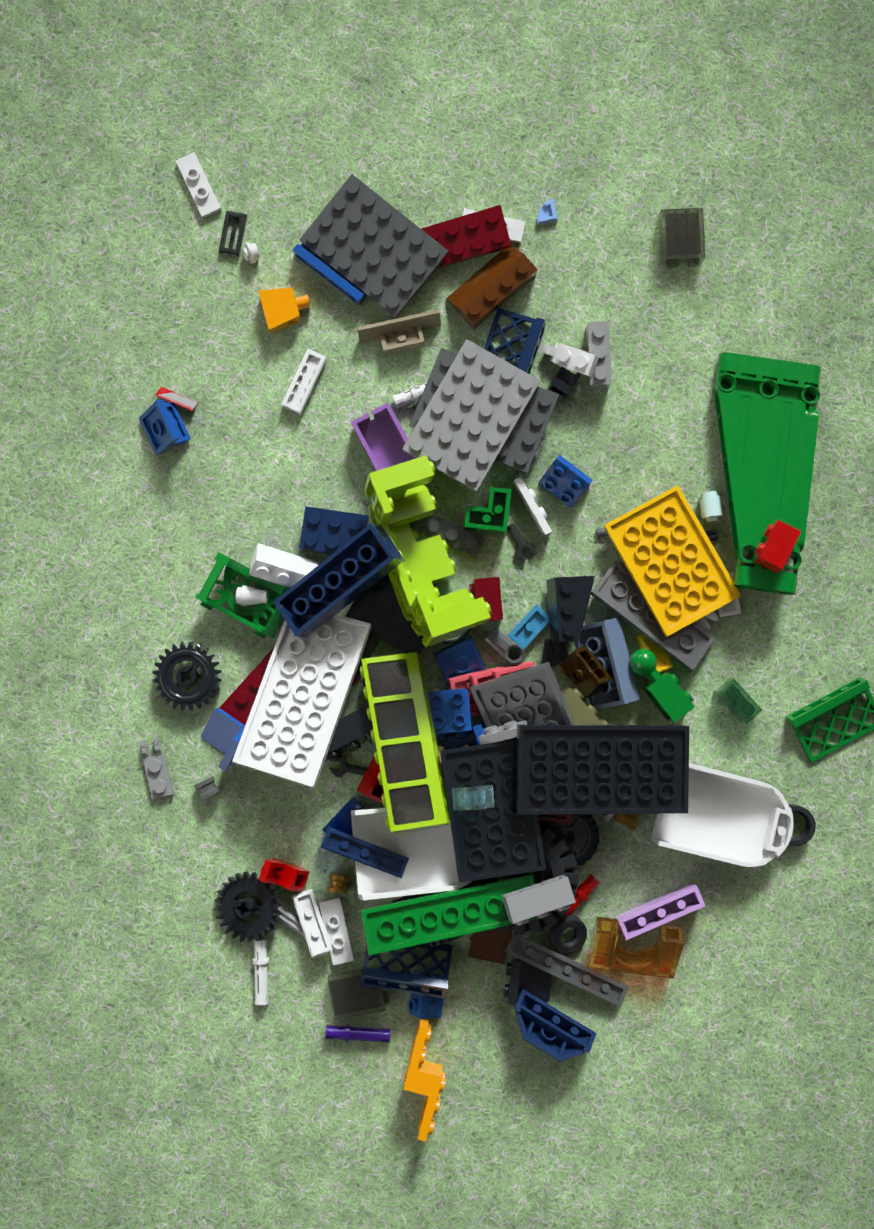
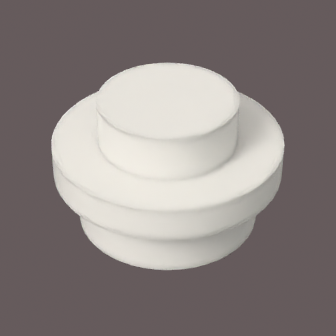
(251, 252)

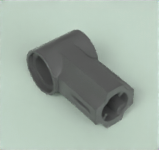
(503, 644)

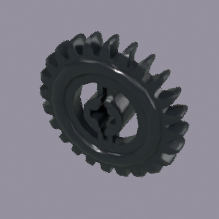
(200, 660)
(233, 909)

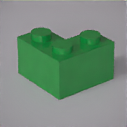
(494, 517)

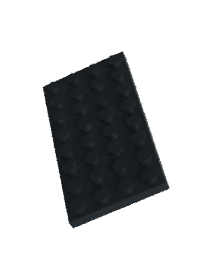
(602, 769)

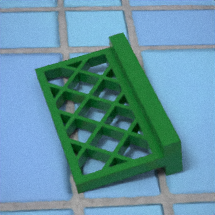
(826, 704)

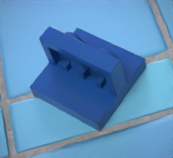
(164, 426)

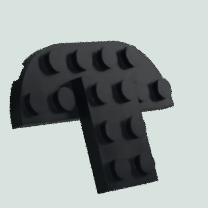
(382, 610)

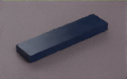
(364, 852)

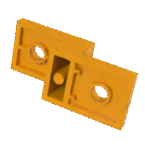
(424, 1079)

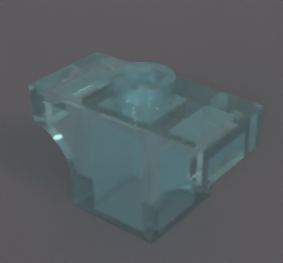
(473, 797)

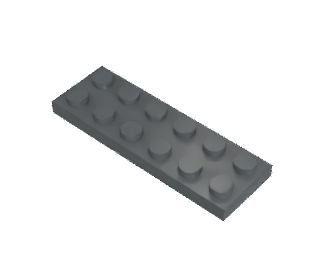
(623, 597)

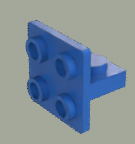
(565, 481)

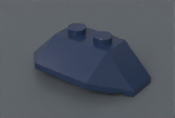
(551, 1029)

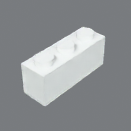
(279, 566)

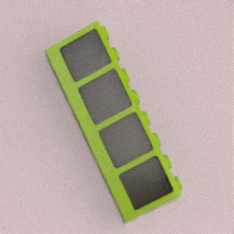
(405, 743)

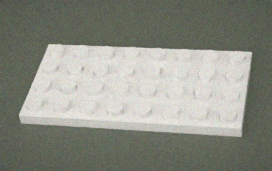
(302, 700)

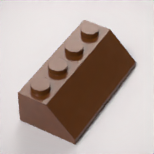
(492, 286)

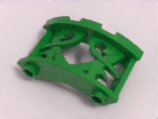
(232, 570)

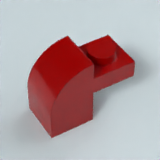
(284, 874)

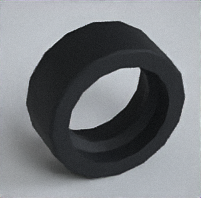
(810, 826)

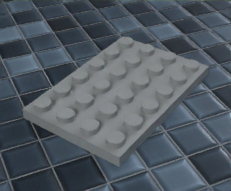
(471, 415)

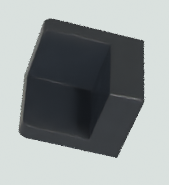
(564, 382)

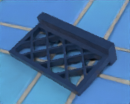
(531, 344)
(407, 981)

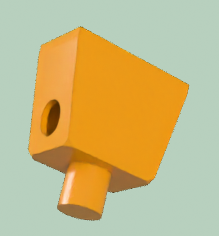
(282, 307)

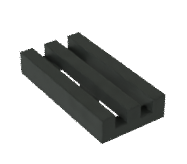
(230, 250)

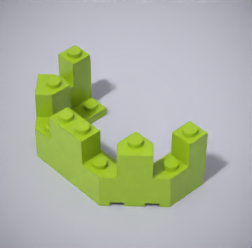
(397, 500)

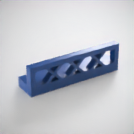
(328, 274)

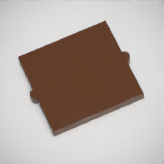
(489, 945)

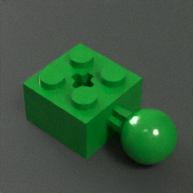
(662, 688)

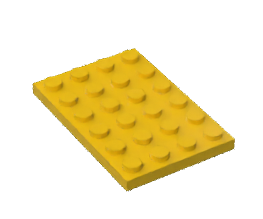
(672, 561)

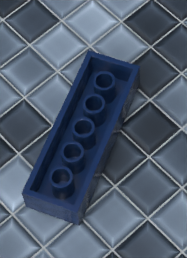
(338, 580)

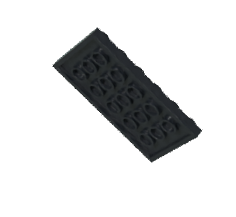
(495, 838)

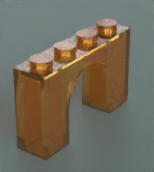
(657, 961)

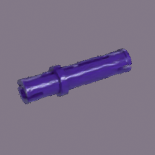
(357, 1033)

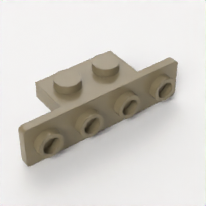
(400, 333)

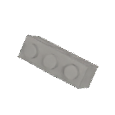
(599, 344)
(538, 900)

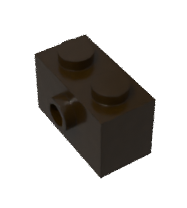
(585, 672)

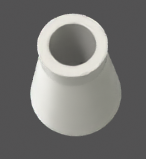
(250, 596)

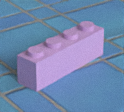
(660, 911)

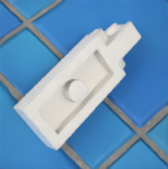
(571, 358)

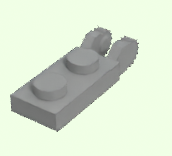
(156, 770)

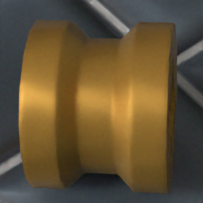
(338, 883)

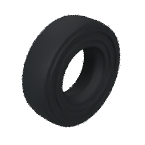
(575, 942)

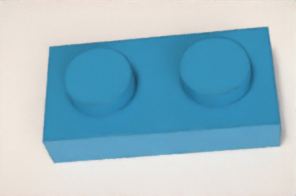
(529, 626)

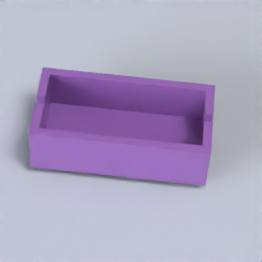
(382, 437)

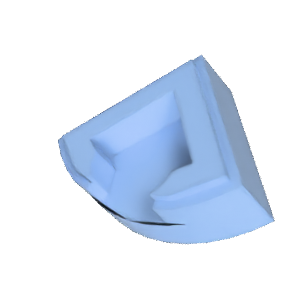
(547, 213)

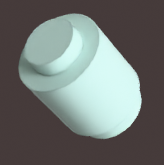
(710, 507)

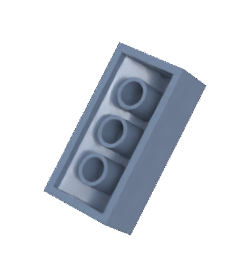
(609, 647)

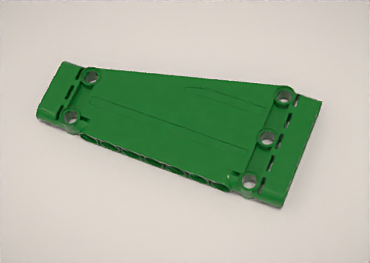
(766, 456)

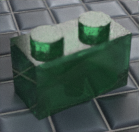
(737, 701)

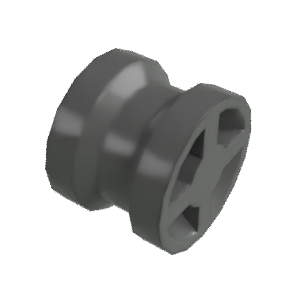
(207, 788)

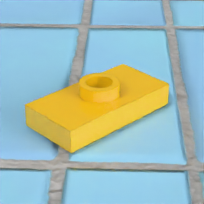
(663, 659)

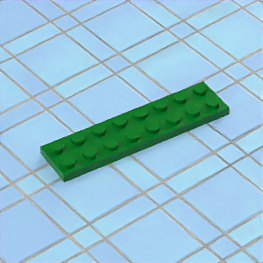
(439, 915)

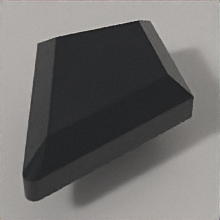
(554, 653)

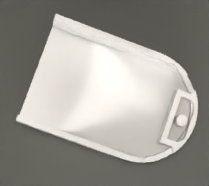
(728, 819)
(429, 852)

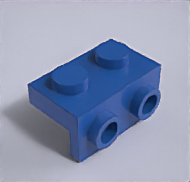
(426, 1006)

